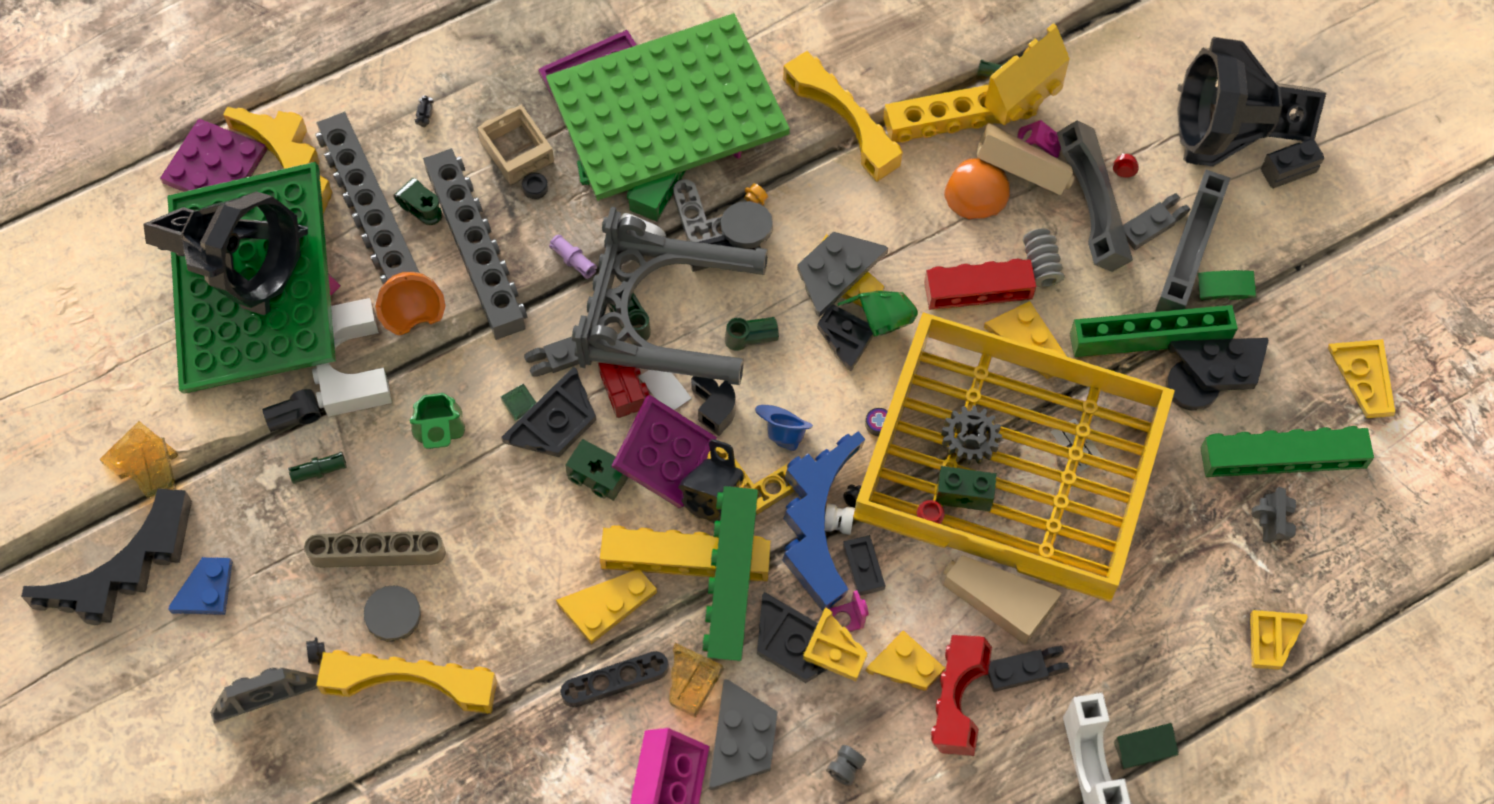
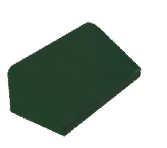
(1146, 746)

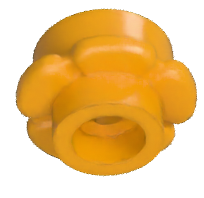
(756, 194)

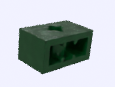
(589, 459)
(966, 488)

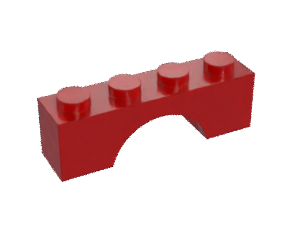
(966, 660)

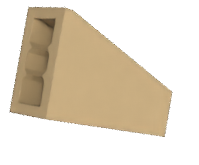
(1024, 160)
(1001, 596)

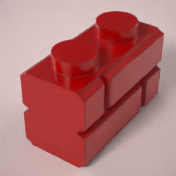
(623, 388)

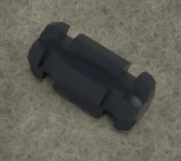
(424, 111)

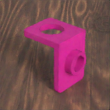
(1042, 136)
(856, 609)

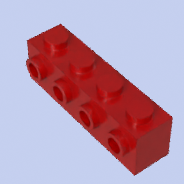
(979, 284)

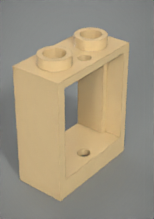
(529, 161)

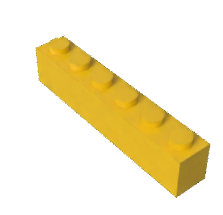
(672, 552)

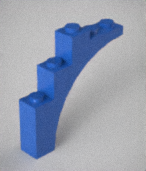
(810, 557)

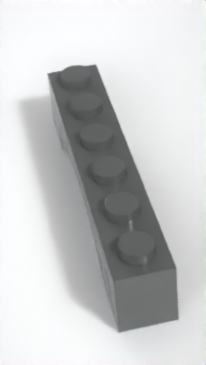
(1107, 234)
(1193, 242)

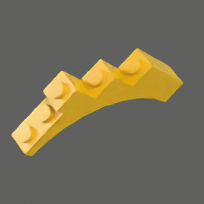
(282, 138)

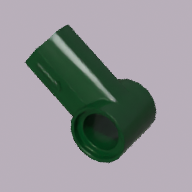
(752, 332)

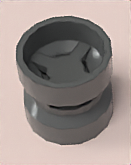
(846, 765)

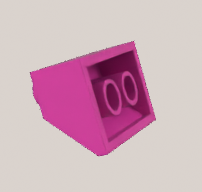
(669, 768)

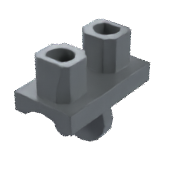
(1273, 514)

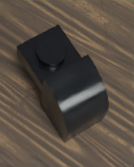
(719, 403)

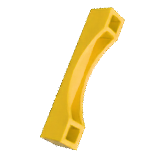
(810, 80)
(348, 674)

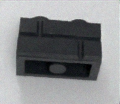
(1292, 163)

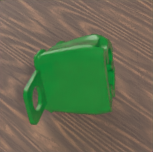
(885, 310)
(436, 419)

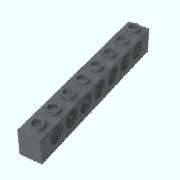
(339, 130)
(501, 320)

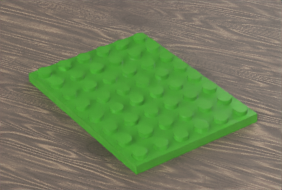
(667, 106)

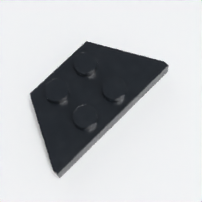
(1222, 362)
(555, 419)
(785, 637)

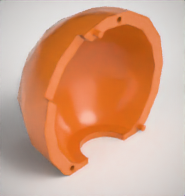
(977, 189)
(407, 301)

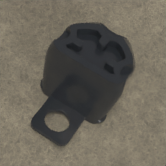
(707, 479)

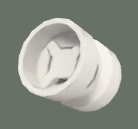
(832, 519)

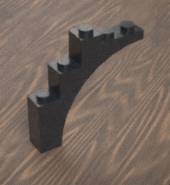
(128, 572)

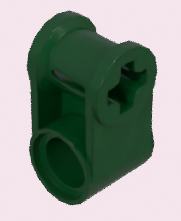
(419, 202)
(637, 317)

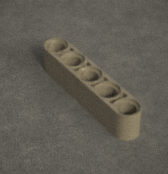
(364, 542)

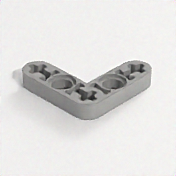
(700, 223)

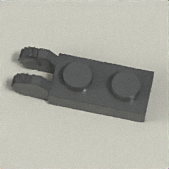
(1154, 221)
(559, 356)

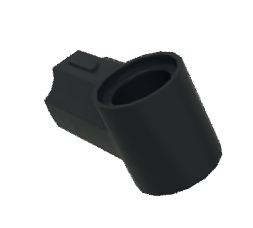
(300, 409)

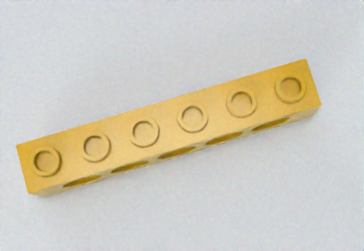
(947, 106)

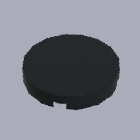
(1187, 392)

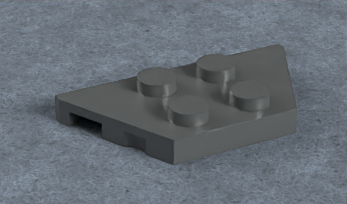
(836, 267)
(260, 691)
(742, 737)

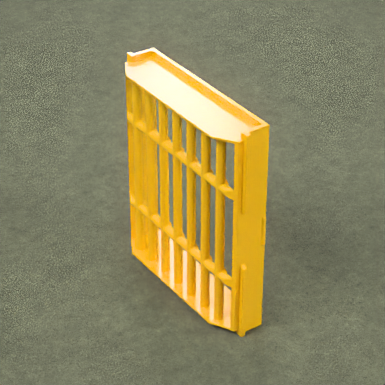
(1052, 364)

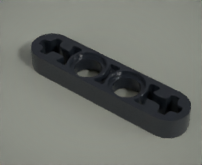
(616, 684)

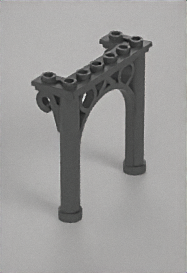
(629, 241)

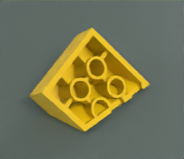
(1028, 79)

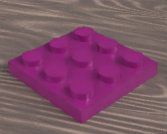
(212, 157)
(662, 450)

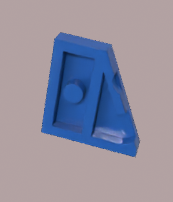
(205, 588)

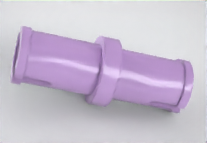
(573, 256)

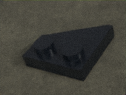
(845, 334)

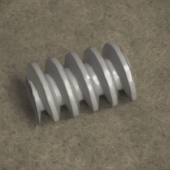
(1042, 251)

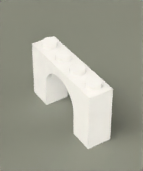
(357, 391)
(1085, 728)

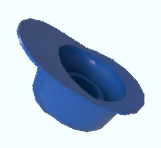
(783, 426)

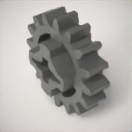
(971, 446)

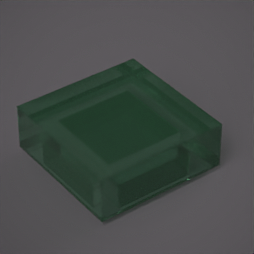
(518, 401)

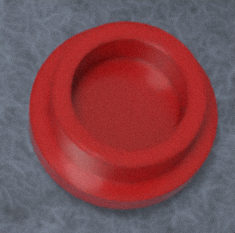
(1125, 166)
(931, 511)

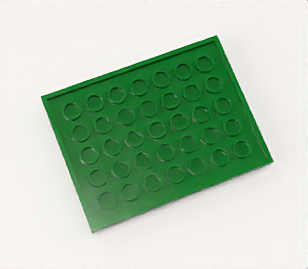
(228, 344)

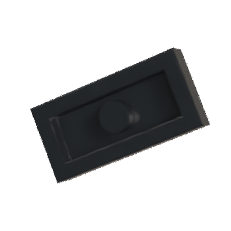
(864, 565)

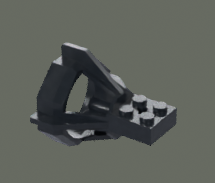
(1245, 104)
(214, 234)

